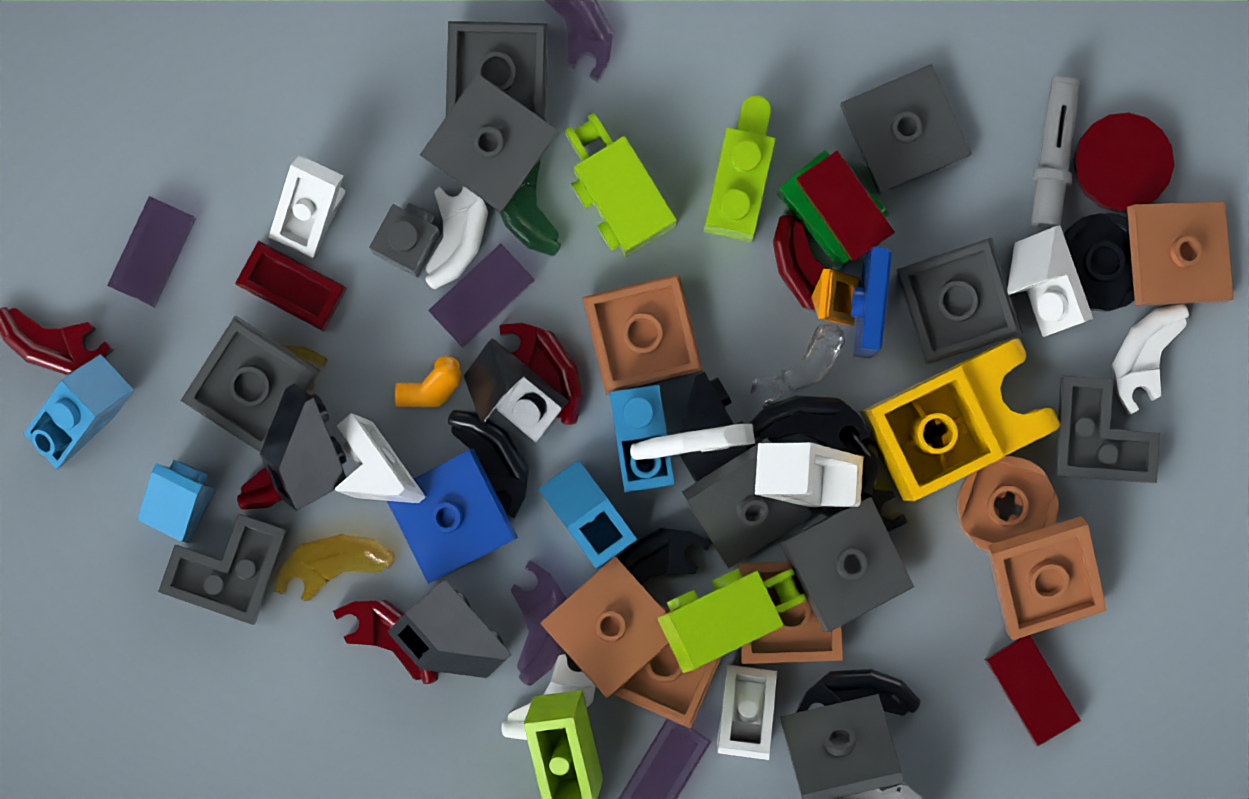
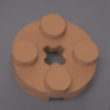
(1010, 474)

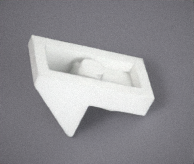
(307, 206)
(1051, 281)
(380, 470)
(747, 712)

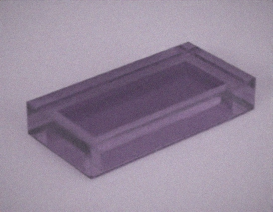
(151, 251)
(481, 295)
(667, 763)

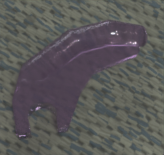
(587, 33)
(540, 647)

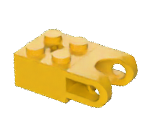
(971, 421)

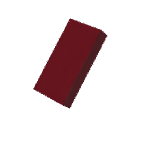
(845, 206)
(290, 286)
(1032, 690)

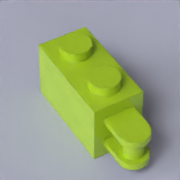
(741, 173)
(618, 189)
(727, 617)
(563, 746)

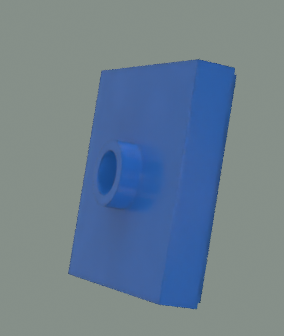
(870, 302)
(456, 519)

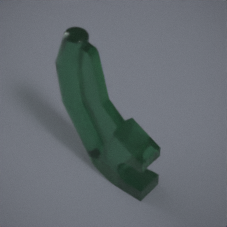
(527, 221)

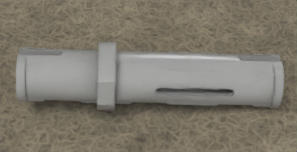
(1054, 160)

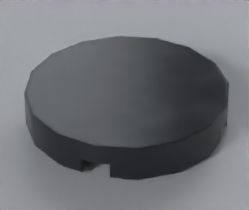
(1102, 260)

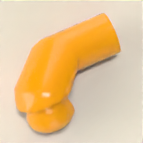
(434, 389)

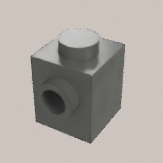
(406, 238)

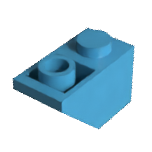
(78, 410)
(637, 418)
(175, 500)
(587, 514)

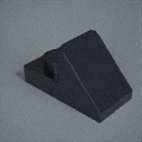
(507, 385)

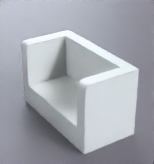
(809, 474)

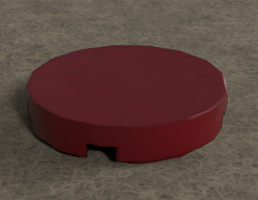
(1123, 161)

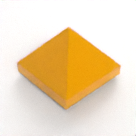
(834, 296)

